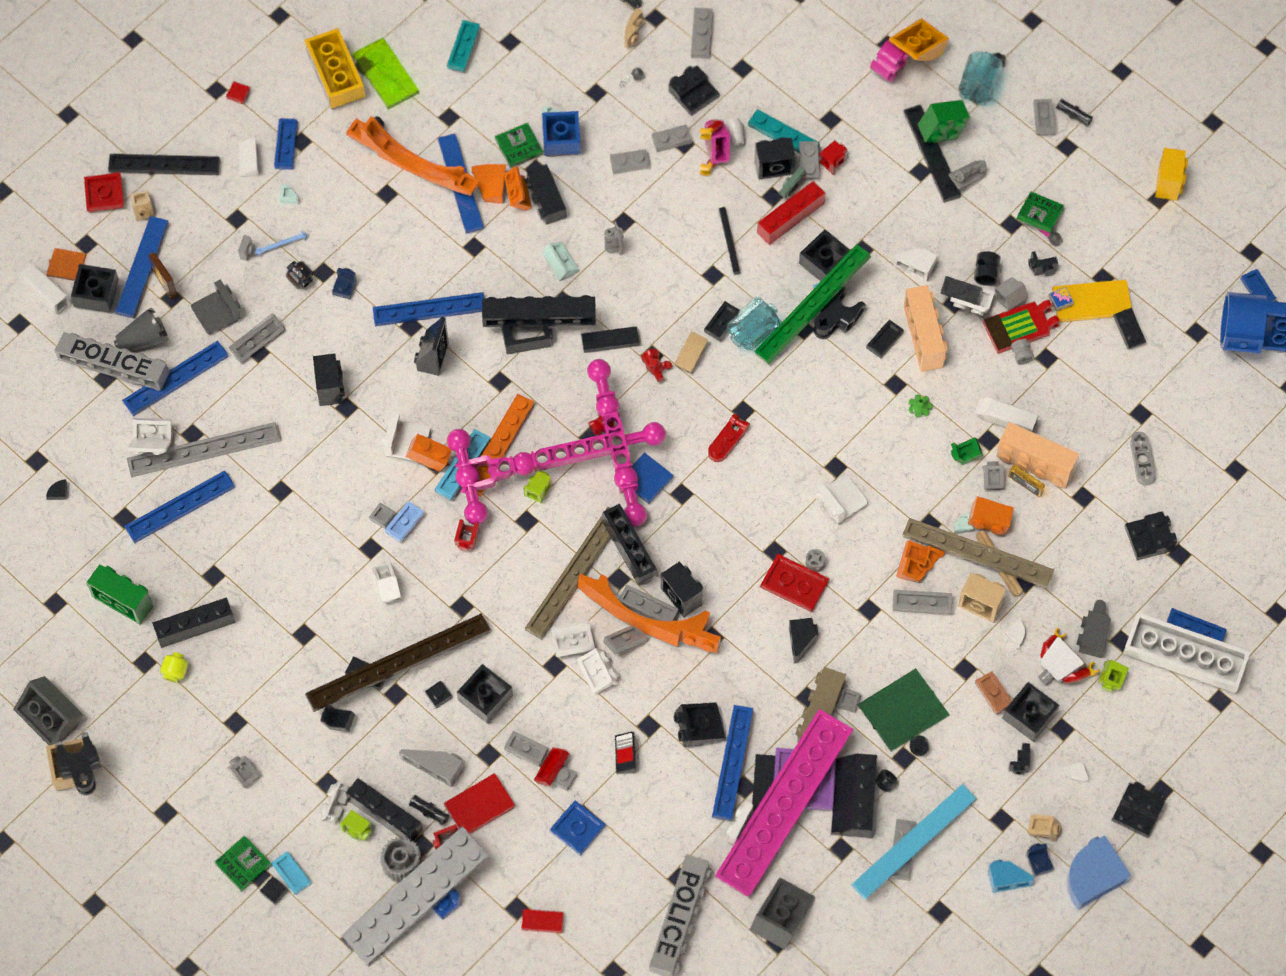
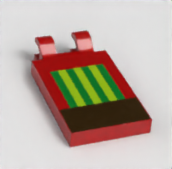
(1020, 323)

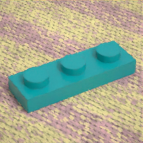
(463, 46)

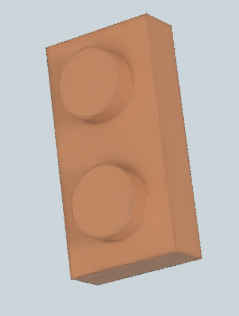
(993, 692)

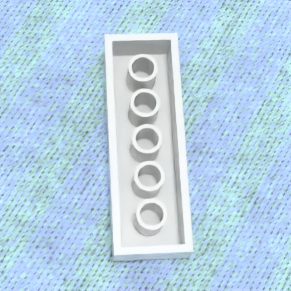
(1186, 652)

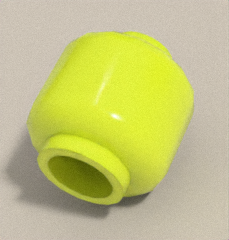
(174, 667)

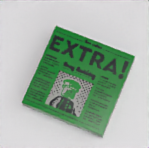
(518, 145)
(1040, 212)
(242, 863)

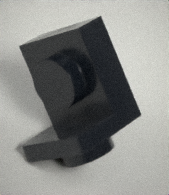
(1023, 760)

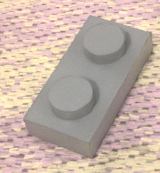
(1043, 116)
(671, 138)
(809, 159)
(629, 161)
(624, 639)
(526, 748)

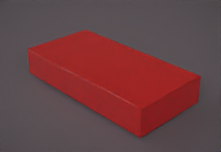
(551, 766)
(542, 921)

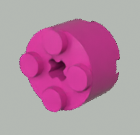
(889, 61)

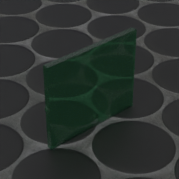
(903, 710)

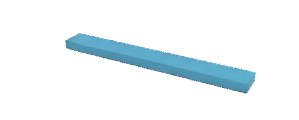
(913, 841)

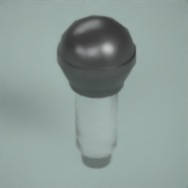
(636, 74)

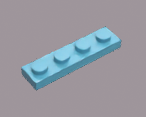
(448, 486)

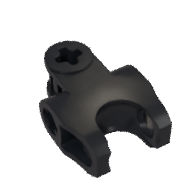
(836, 316)
(79, 765)

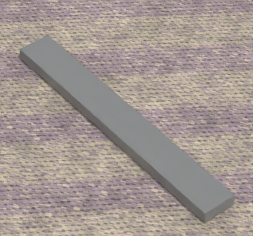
(204, 449)

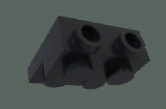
(692, 89)
(1151, 535)
(699, 724)
(1139, 809)

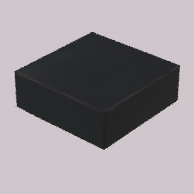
(273, 890)

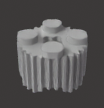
(399, 848)

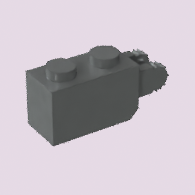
(1095, 631)

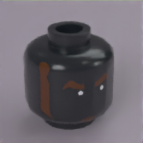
(299, 274)

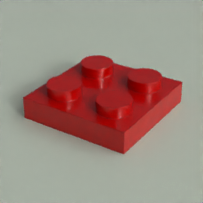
(104, 192)

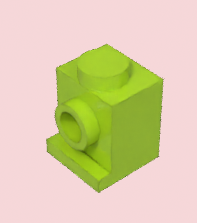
(537, 486)
(1118, 675)
(356, 826)

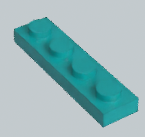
(776, 129)

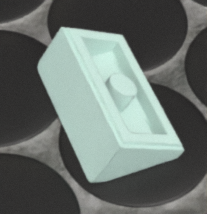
(560, 260)

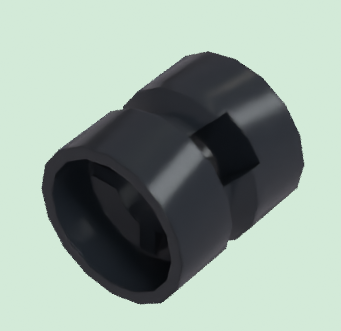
(987, 268)

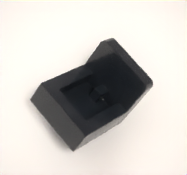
(1043, 266)
(337, 718)

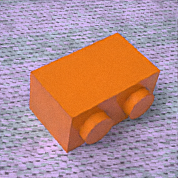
(428, 452)
(990, 515)

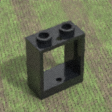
(526, 344)

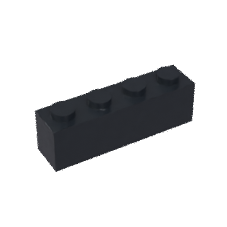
(628, 544)
(193, 622)
(383, 810)

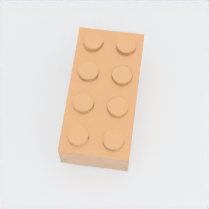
(924, 328)
(1037, 455)

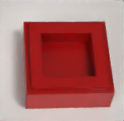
(238, 92)

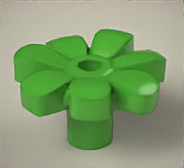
(920, 405)

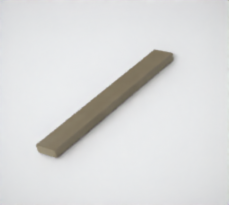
(978, 553)
(568, 581)

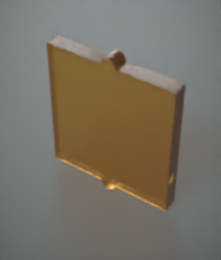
(65, 264)

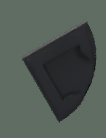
(57, 490)

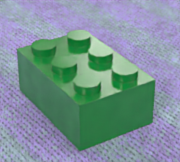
(120, 593)

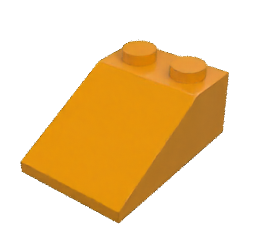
(921, 41)

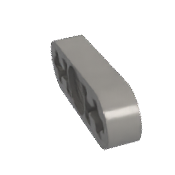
(1144, 451)

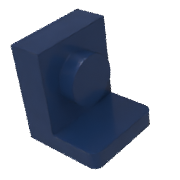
(344, 283)
(1039, 859)

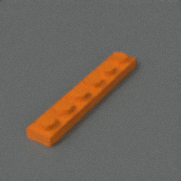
(505, 433)

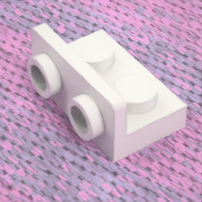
(598, 670)

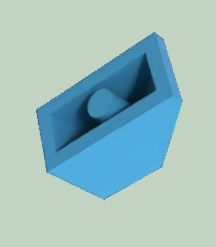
(1008, 876)

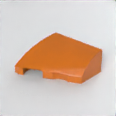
(491, 181)
(917, 561)

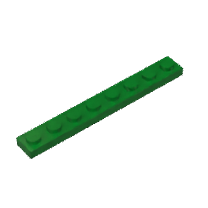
(812, 304)

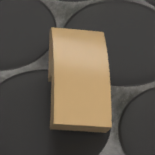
(633, 24)
(691, 351)

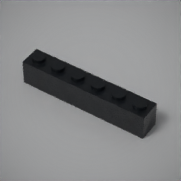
(538, 311)

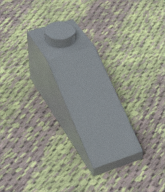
(437, 764)

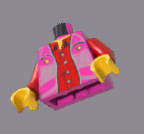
(717, 144)

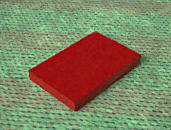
(794, 583)
(479, 804)

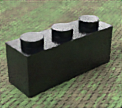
(545, 194)

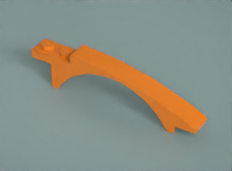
(376, 138)
(690, 630)

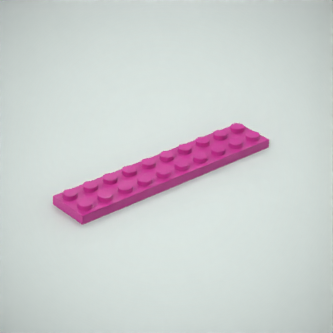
(783, 803)

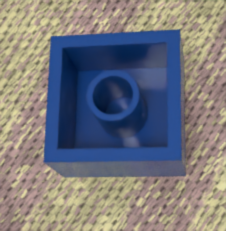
(561, 133)

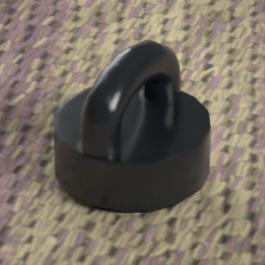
(919, 745)
(886, 780)

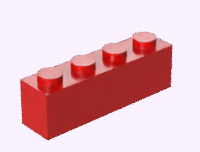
(791, 213)

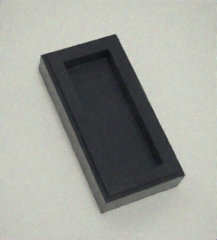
(885, 338)

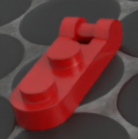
(727, 439)

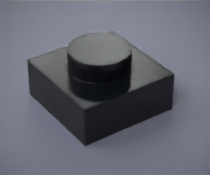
(438, 694)

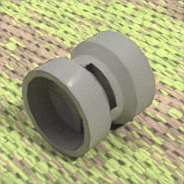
(1022, 351)

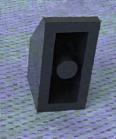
(802, 636)

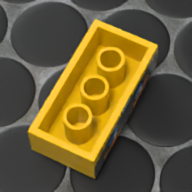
(334, 68)

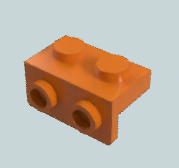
(517, 189)

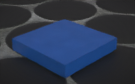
(651, 477)
(577, 827)

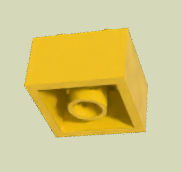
(1171, 174)

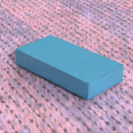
(291, 873)

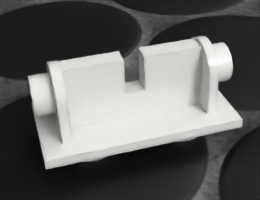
(336, 795)

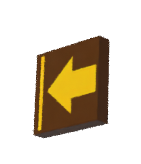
(163, 275)

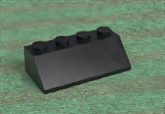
(854, 795)

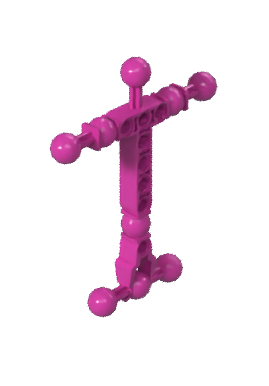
(525, 463)

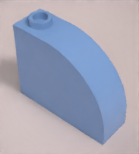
(1095, 872)

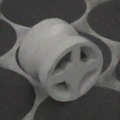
(815, 556)

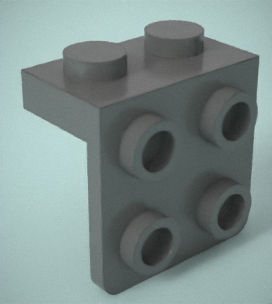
(217, 308)

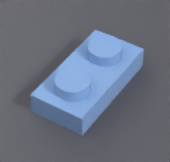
(404, 521)

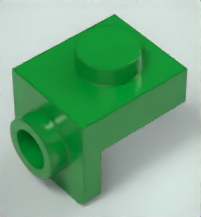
(966, 451)

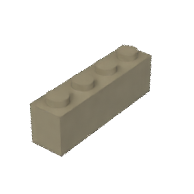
(823, 697)

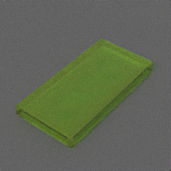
(385, 73)

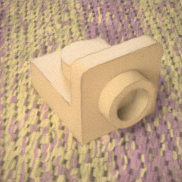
(141, 205)
(1044, 827)

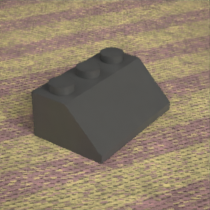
(47, 711)

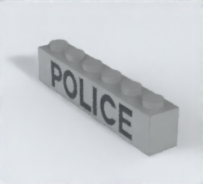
(112, 360)
(679, 916)

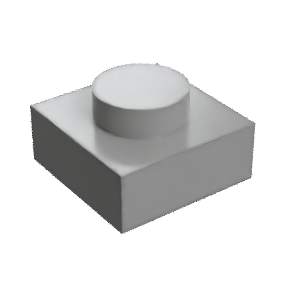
(246, 248)
(564, 778)

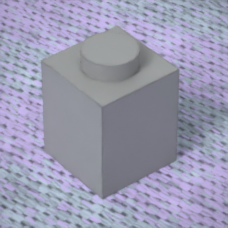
(1011, 293)

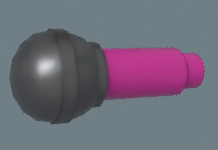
(1054, 237)

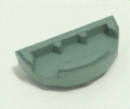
(790, 184)

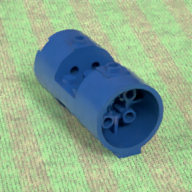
(1252, 323)

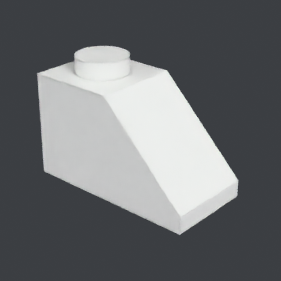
(916, 262)
(386, 582)

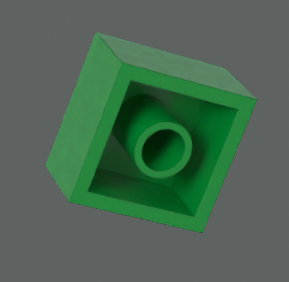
(944, 121)

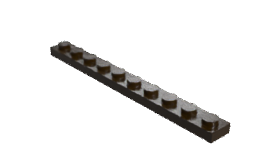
(397, 662)

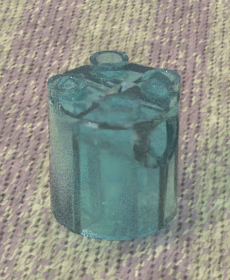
(980, 77)
(753, 324)

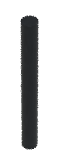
(729, 240)

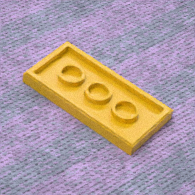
(1095, 300)

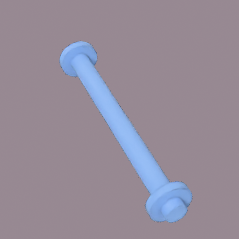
(303, 235)

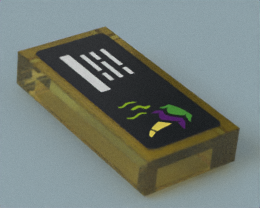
(1026, 480)

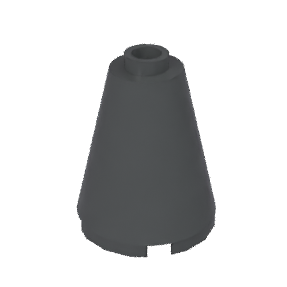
(142, 332)

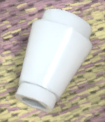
(735, 129)

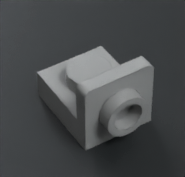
(993, 475)
(242, 770)

